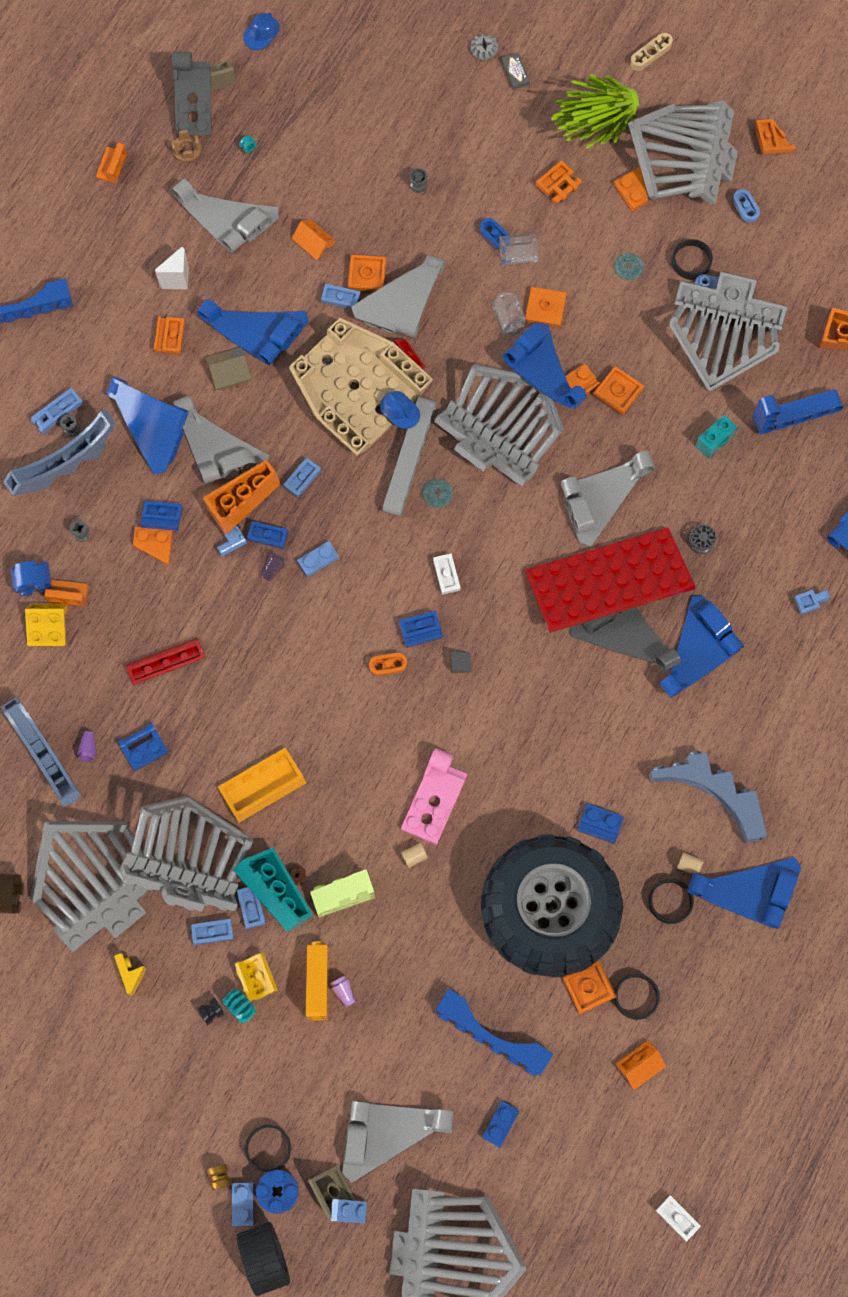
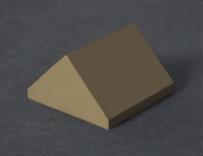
(222, 75)
(228, 368)
(330, 1186)

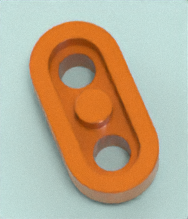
(387, 662)

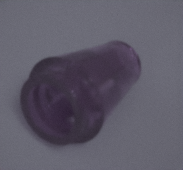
(272, 566)

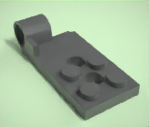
(192, 78)

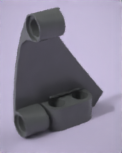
(629, 635)

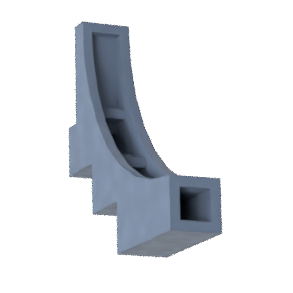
(84, 447)
(41, 751)
(697, 773)

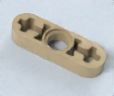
(654, 44)

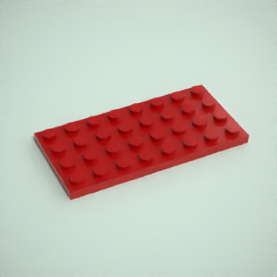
(609, 579)

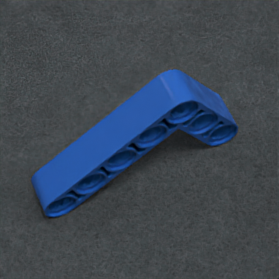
(771, 417)

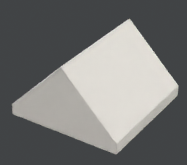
(174, 271)

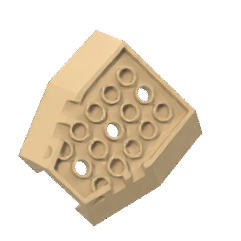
(358, 358)

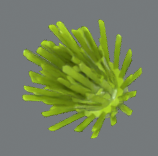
(612, 106)

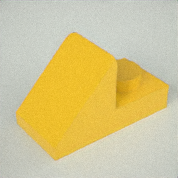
(130, 978)

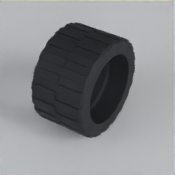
(263, 1259)

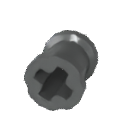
(70, 425)
(75, 526)

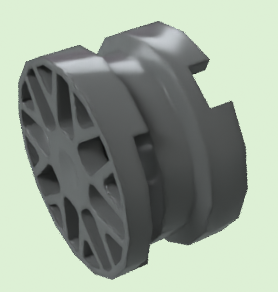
(703, 539)

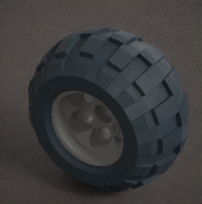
(586, 880)

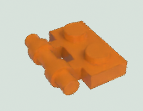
(554, 178)

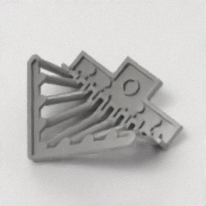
(712, 153)
(731, 300)
(486, 446)
(176, 882)
(111, 906)
(417, 1251)

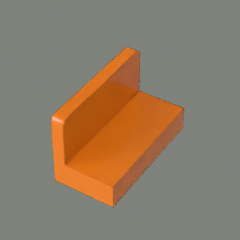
(112, 163)
(312, 238)
(67, 592)
(641, 1064)

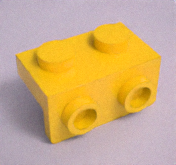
(256, 977)

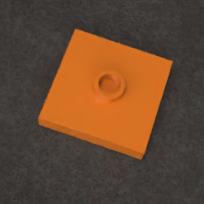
(367, 272)
(545, 307)
(618, 390)
(590, 987)

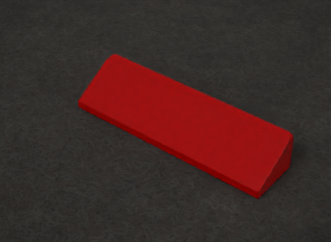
(165, 661)

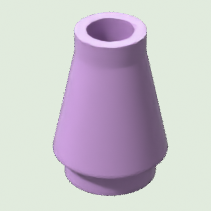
(343, 991)

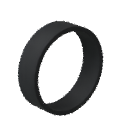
(697, 243)
(682, 884)
(656, 991)
(247, 1144)

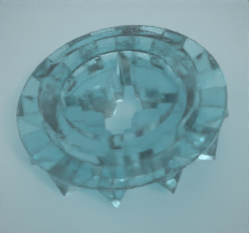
(630, 273)
(444, 497)

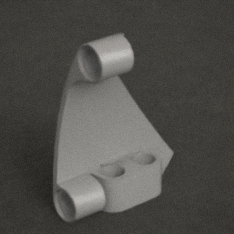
(226, 220)
(401, 302)
(216, 450)
(597, 497)
(384, 1131)

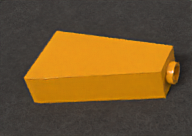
(317, 982)

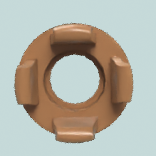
(183, 140)

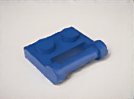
(146, 752)

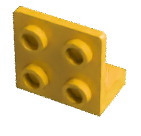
(46, 624)

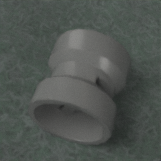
(418, 180)

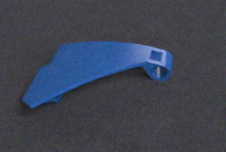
(537, 362)

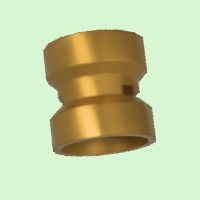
(219, 1182)

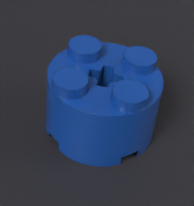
(30, 577)
(266, 1187)

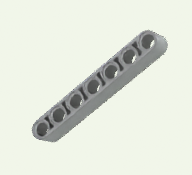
(409, 458)

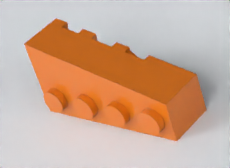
(836, 330)
(241, 495)

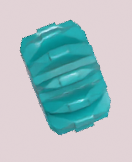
(239, 1006)

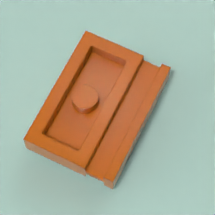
(169, 335)
(584, 378)

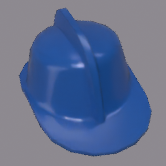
(261, 31)
(400, 410)

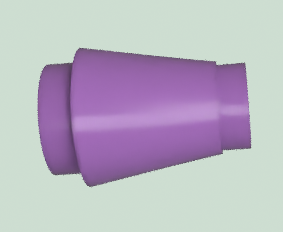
(87, 747)

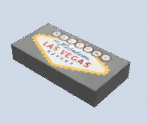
(515, 71)

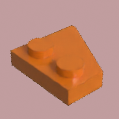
(771, 138)
(632, 189)
(154, 542)

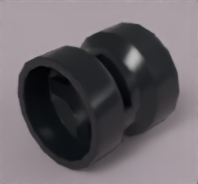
(209, 1012)

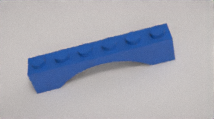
(52, 297)
(531, 1056)

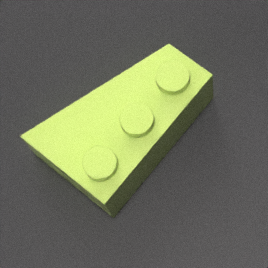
(342, 893)

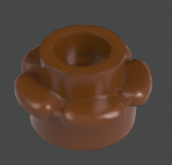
(301, 871)

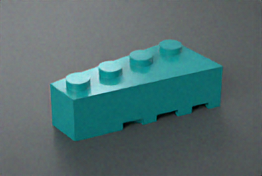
(274, 888)

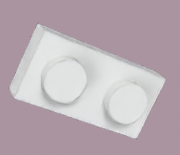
(446, 574)
(678, 1218)

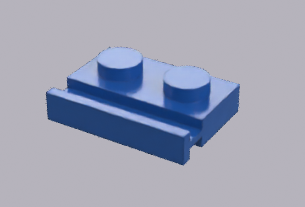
(161, 515)
(421, 629)
(600, 823)

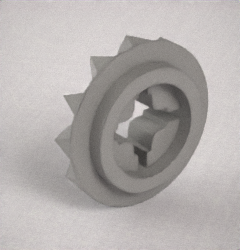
(477, 48)

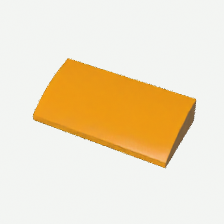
(262, 785)

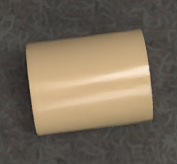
(414, 855)
(690, 863)

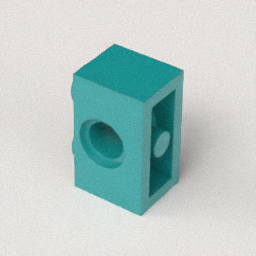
(716, 436)

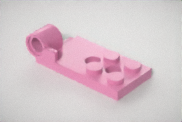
(439, 782)

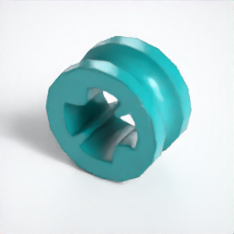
(248, 144)

